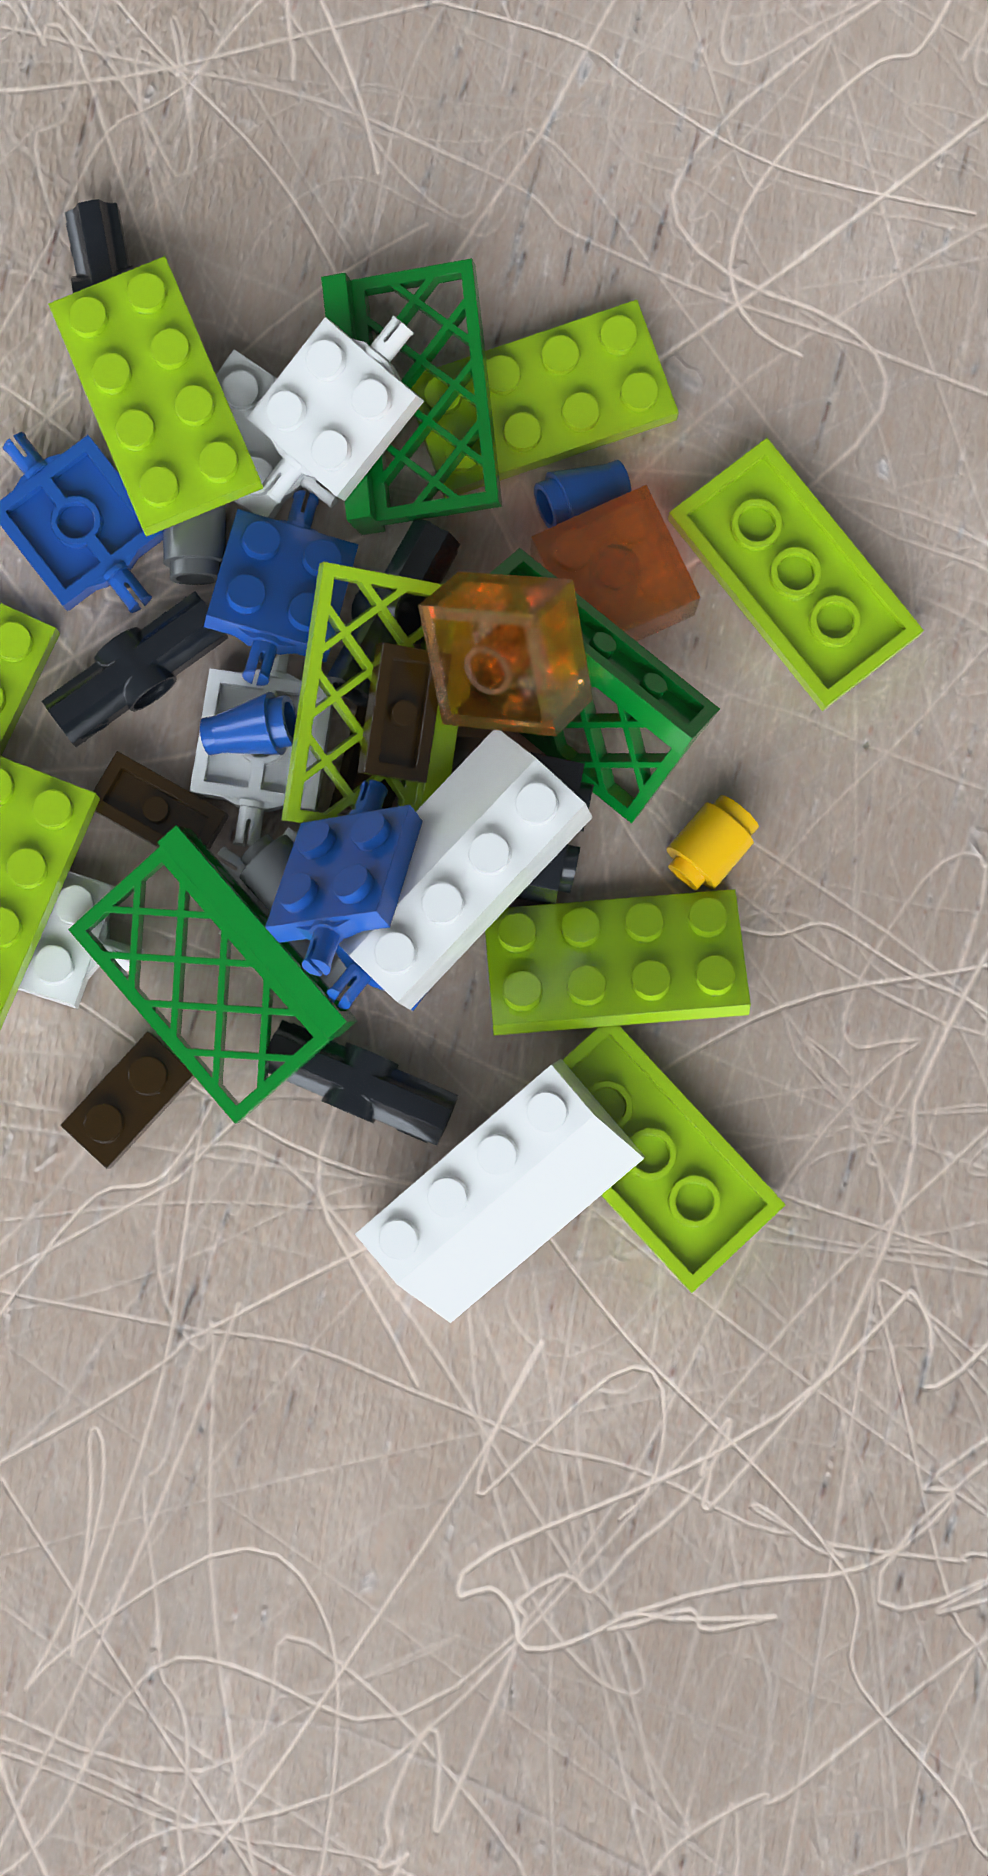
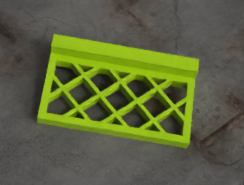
(444, 735)

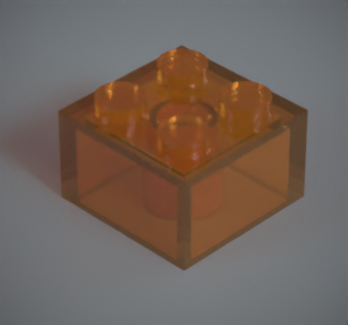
(622, 564)
(506, 652)

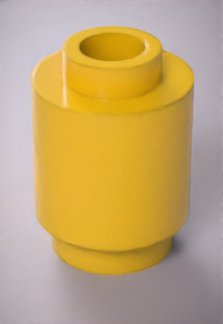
(711, 843)

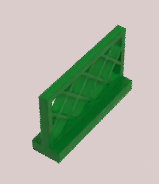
(348, 307)
(645, 695)
(243, 926)

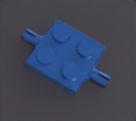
(75, 523)
(270, 583)
(344, 876)

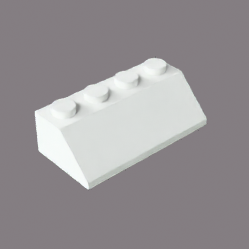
(474, 855)
(500, 1193)

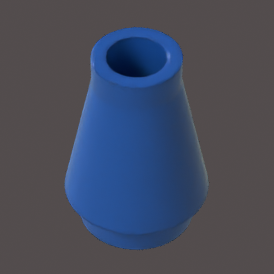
(579, 490)
(252, 727)

